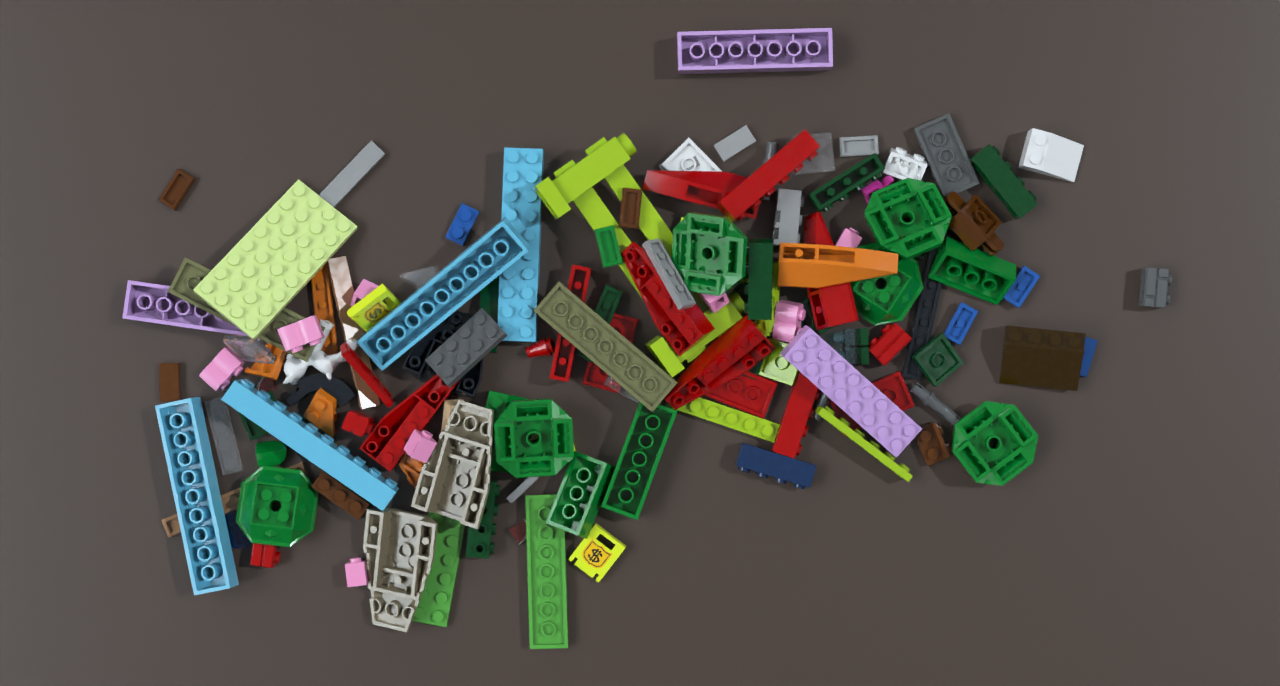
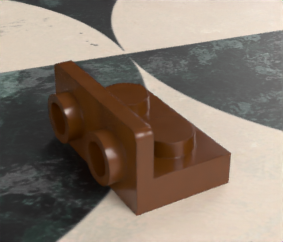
(932, 444)

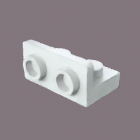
(905, 165)

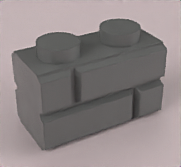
(1154, 288)

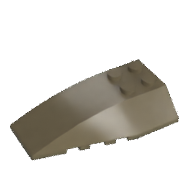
(458, 470)
(398, 563)

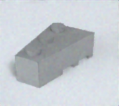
(787, 217)

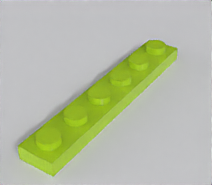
(731, 418)
(858, 437)

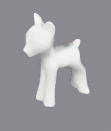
(296, 368)

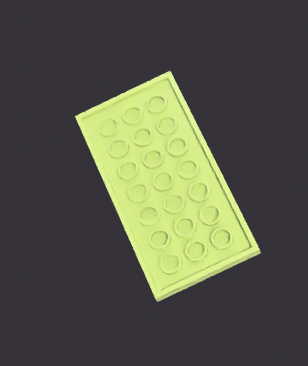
(275, 259)

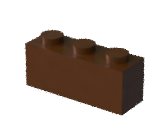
(341, 495)

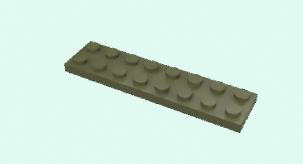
(192, 273)
(605, 346)

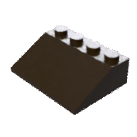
(1042, 357)

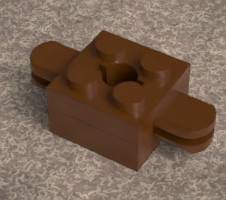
(974, 223)

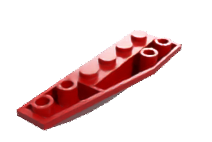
(695, 186)
(831, 304)
(680, 327)
(721, 362)
(393, 431)

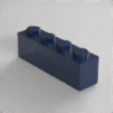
(775, 465)

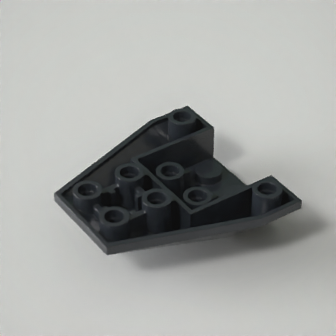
(421, 370)

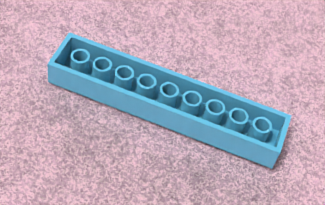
(524, 210)
(444, 293)
(310, 443)
(197, 495)

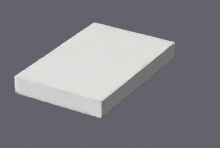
(683, 158)

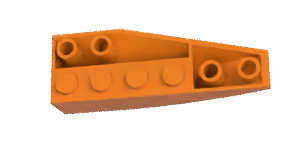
(831, 265)

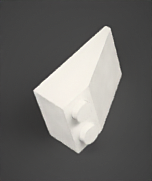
(1050, 155)

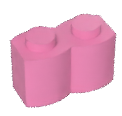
(787, 320)
(301, 333)
(222, 369)

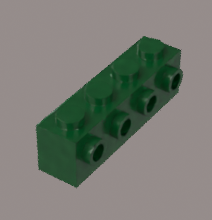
(847, 181)
(1003, 181)
(760, 279)
(480, 540)

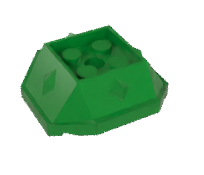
(911, 200)
(692, 258)
(893, 300)
(1014, 445)
(538, 457)
(297, 509)

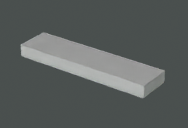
(352, 174)
(669, 274)

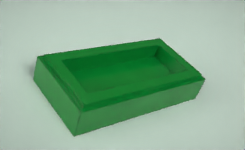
(608, 246)

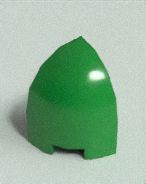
(270, 453)

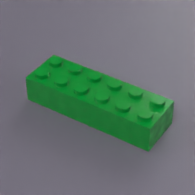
(639, 460)

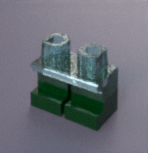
(850, 338)

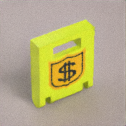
(372, 308)
(594, 556)

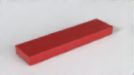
(366, 374)

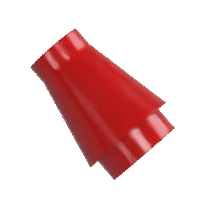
(541, 348)

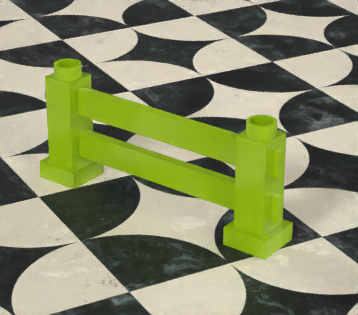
(575, 184)

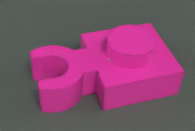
(876, 185)

